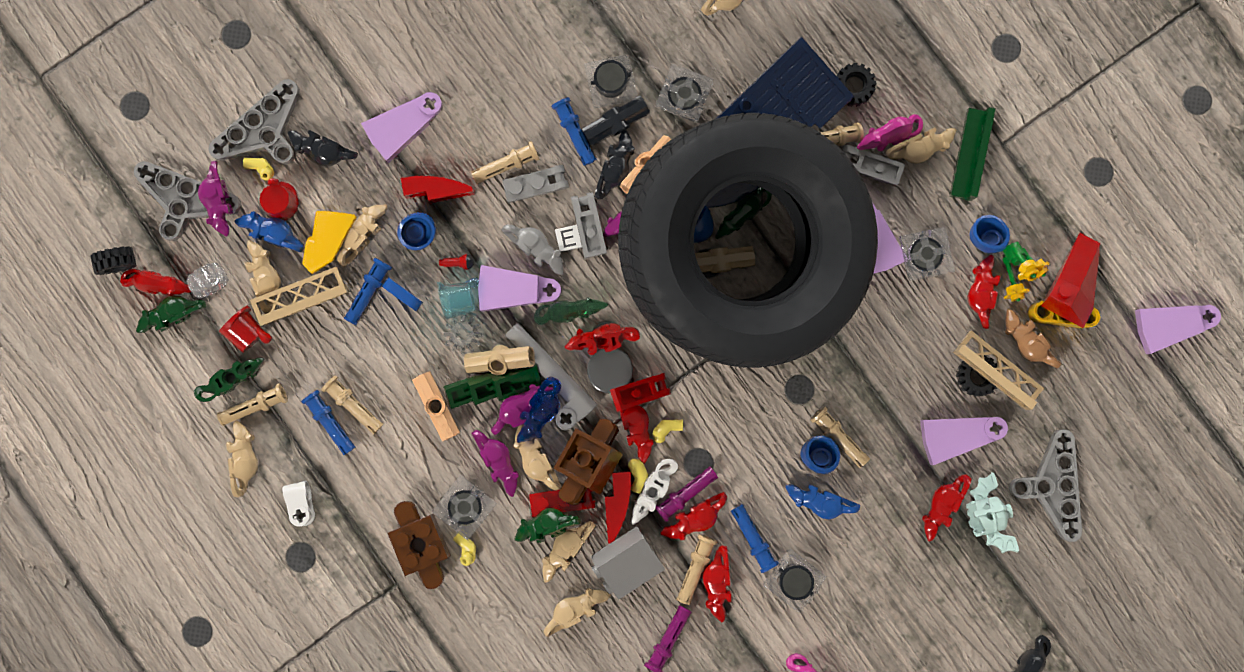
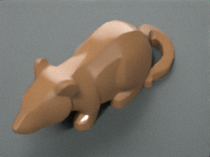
(1031, 346)

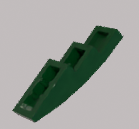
(489, 386)

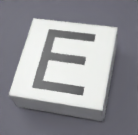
(568, 238)

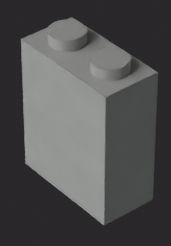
(626, 563)

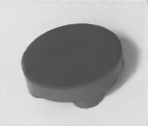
(609, 370)

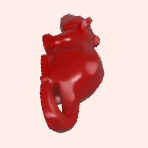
(153, 282)
(981, 294)
(604, 337)
(637, 422)
(944, 501)
(700, 518)
(715, 580)

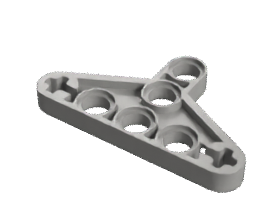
(269, 121)
(173, 195)
(1055, 497)

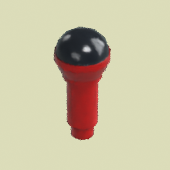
(465, 262)

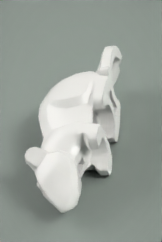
(655, 487)

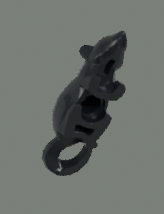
(322, 151)
(617, 167)
(1034, 659)

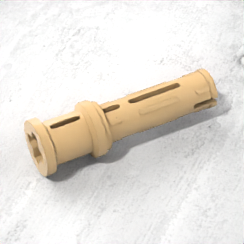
(842, 135)
(514, 159)
(345, 398)
(263, 400)
(833, 429)
(699, 558)

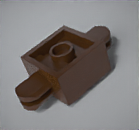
(580, 456)
(419, 544)

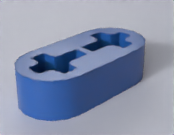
(402, 294)

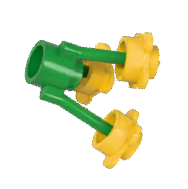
(1028, 270)

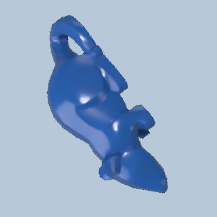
(274, 230)
(823, 505)

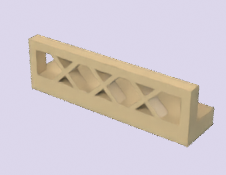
(298, 306)
(977, 362)

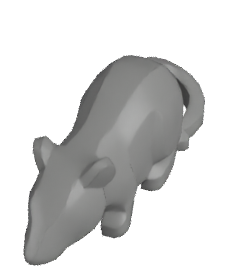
(534, 242)

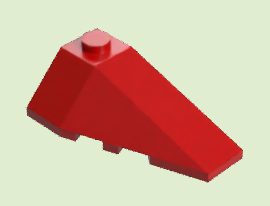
(1075, 284)

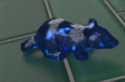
(544, 408)

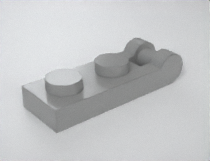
(875, 166)
(534, 184)
(589, 226)

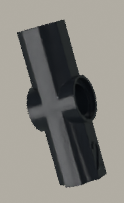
(616, 121)

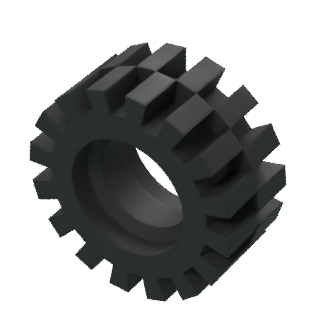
(866, 77)
(113, 260)
(968, 385)

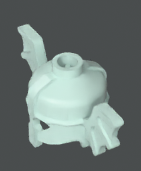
(990, 515)

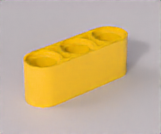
(1054, 319)

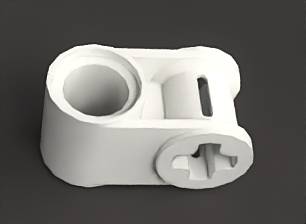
(299, 501)

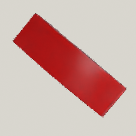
(435, 188)
(617, 504)

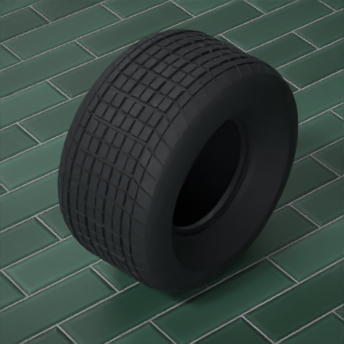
(832, 240)

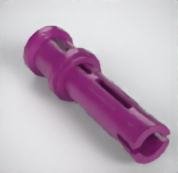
(677, 500)
(663, 650)

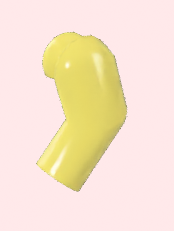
(261, 165)
(664, 427)
(639, 473)
(468, 552)

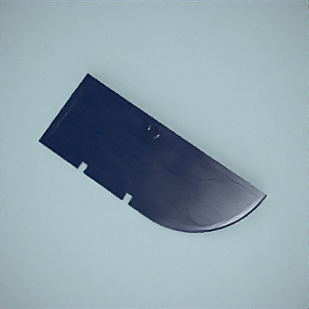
(794, 88)

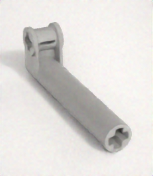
(578, 401)

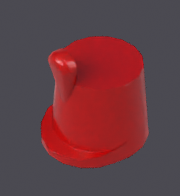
(279, 199)
(244, 330)

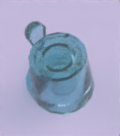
(457, 298)

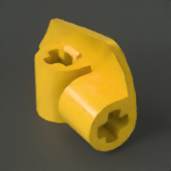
(327, 238)

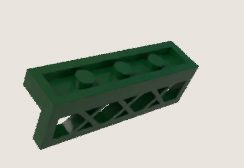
(972, 153)

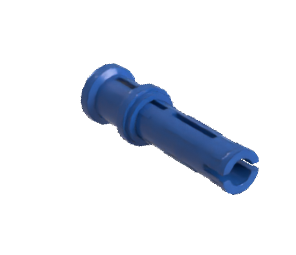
(570, 122)
(372, 281)
(322, 413)
(758, 546)

